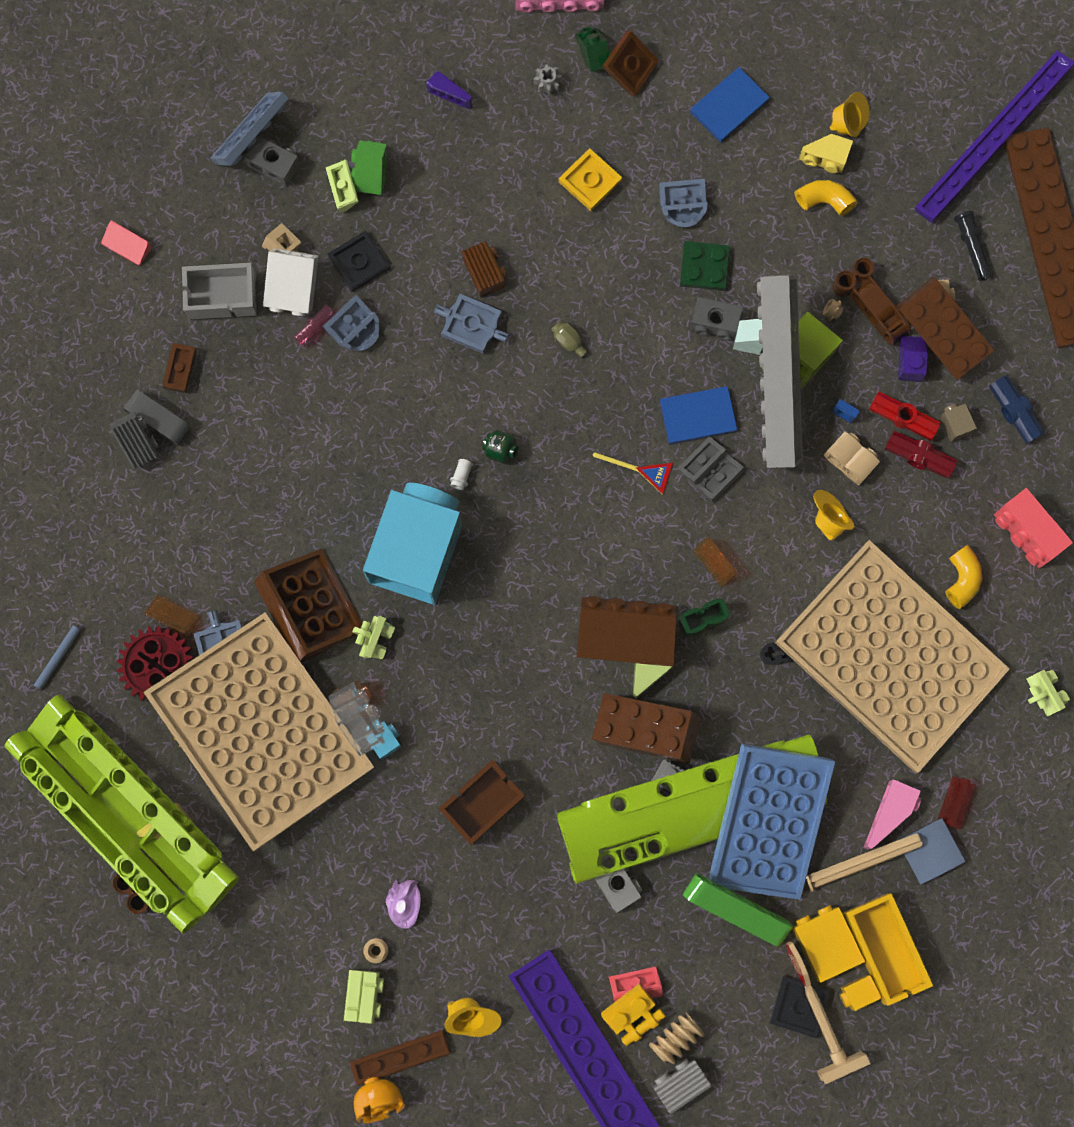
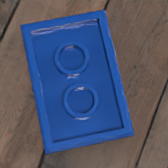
(729, 104)
(698, 415)

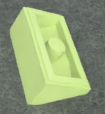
(342, 185)

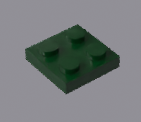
(704, 265)

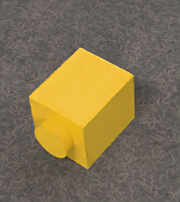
(859, 993)

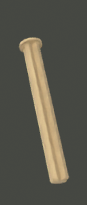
(863, 861)

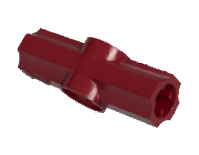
(921, 454)

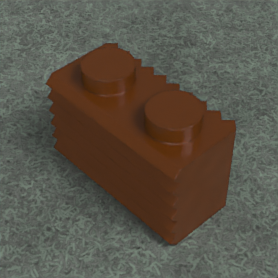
(483, 268)

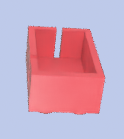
(1032, 528)

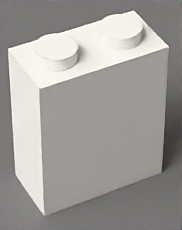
(290, 281)

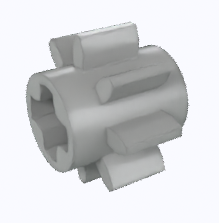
(547, 85)

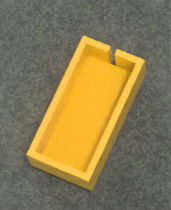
(887, 949)

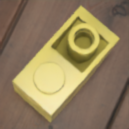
(827, 152)

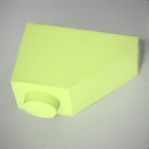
(646, 675)

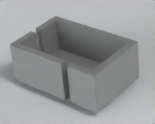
(219, 291)

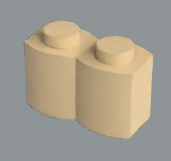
(852, 458)

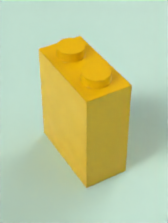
(827, 943)

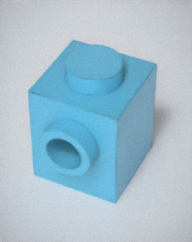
(390, 744)

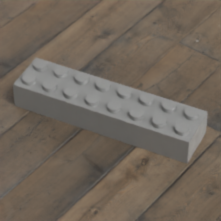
(781, 370)

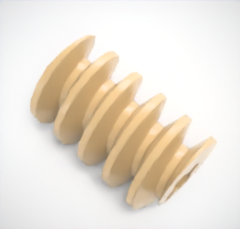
(676, 1039)

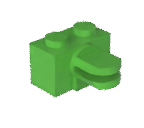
(370, 167)

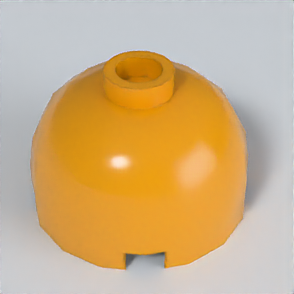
(376, 1100)

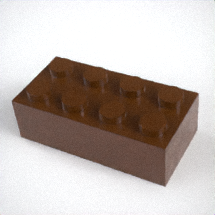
(945, 328)
(646, 728)

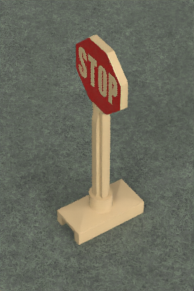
(841, 1064)

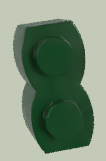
(709, 616)

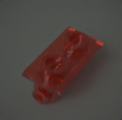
(956, 802)

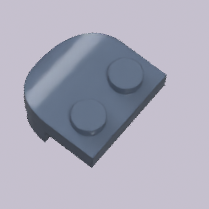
(683, 201)
(354, 326)

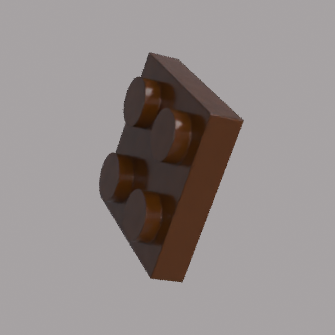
(630, 63)

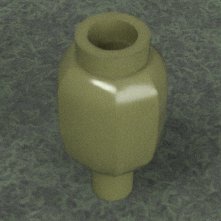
(568, 338)

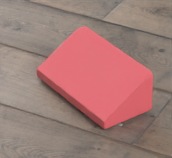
(126, 243)
(647, 978)

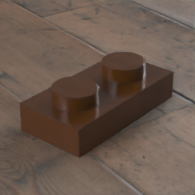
(179, 368)

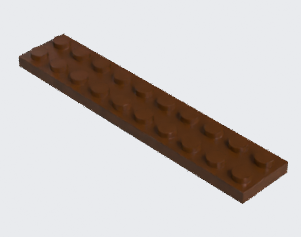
(1047, 224)

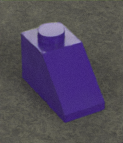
(912, 359)

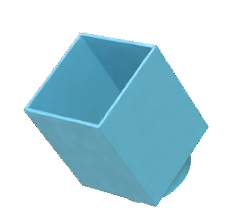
(414, 542)

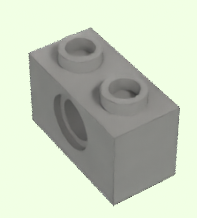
(618, 898)

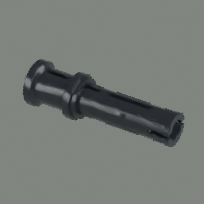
(970, 235)

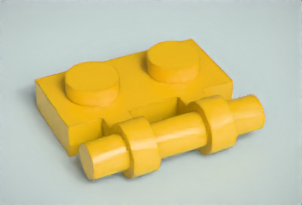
(628, 1009)

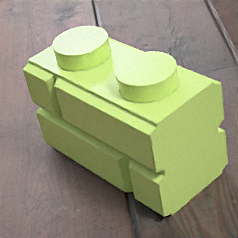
(362, 996)

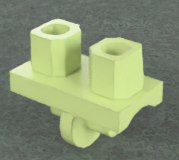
(377, 628)
(1045, 693)

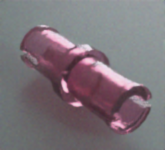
(313, 325)

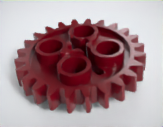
(167, 647)

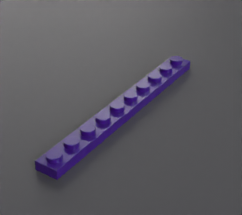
(994, 137)

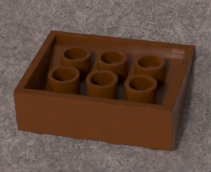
(308, 604)
(627, 631)

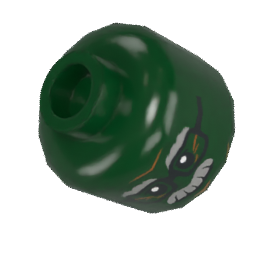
(500, 446)

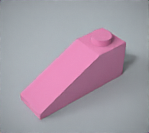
(895, 807)

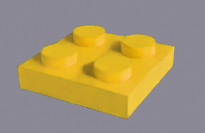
(590, 179)

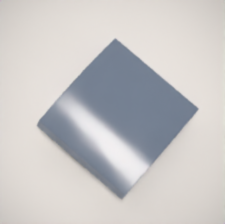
(937, 854)

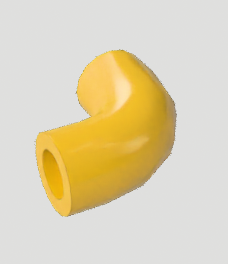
(826, 192)
(969, 578)

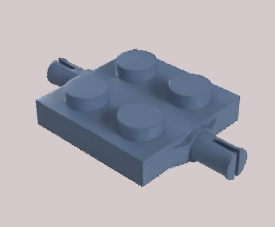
(471, 323)
(215, 633)

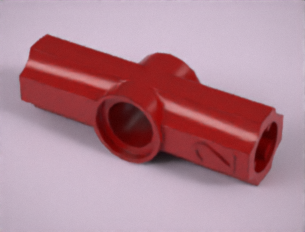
(918, 423)

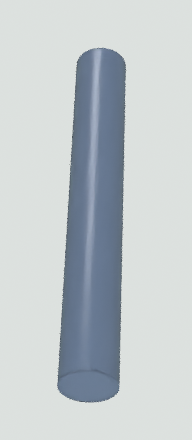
(57, 657)

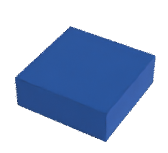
(845, 411)

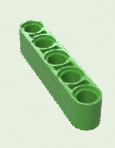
(737, 910)

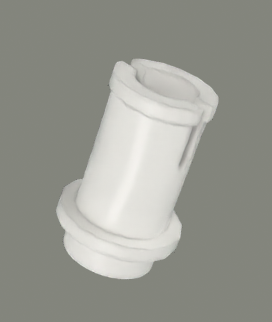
(461, 474)

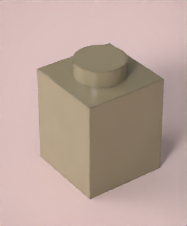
(957, 422)

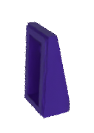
(448, 90)

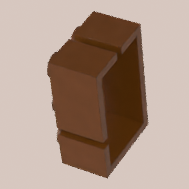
(482, 803)

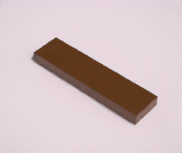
(400, 1057)

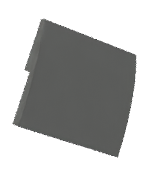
(711, 469)

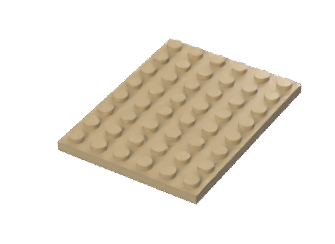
(892, 656)
(258, 731)

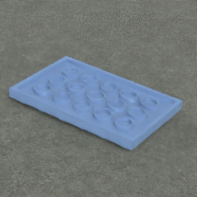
(771, 821)

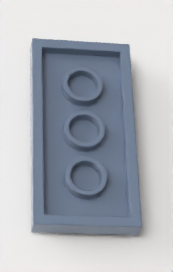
(245, 134)

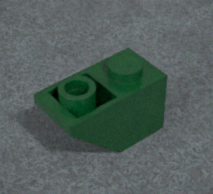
(593, 48)

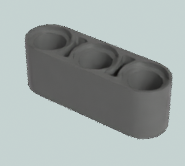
(157, 417)

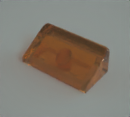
(715, 561)
(172, 615)

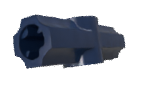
(1016, 409)

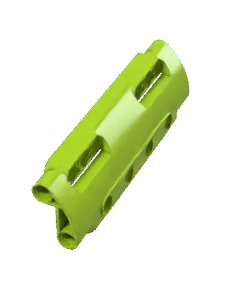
(119, 809)
(684, 818)

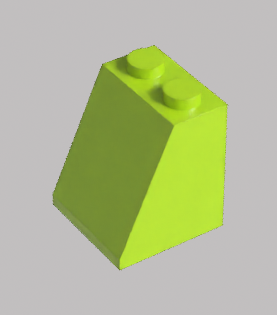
(816, 346)

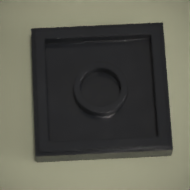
(358, 261)
(794, 1010)

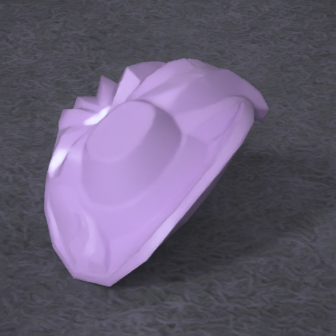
(403, 903)

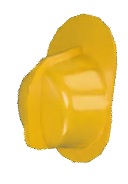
(851, 115)
(831, 515)
(471, 1019)

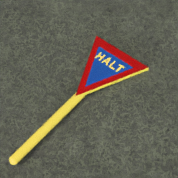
(655, 474)

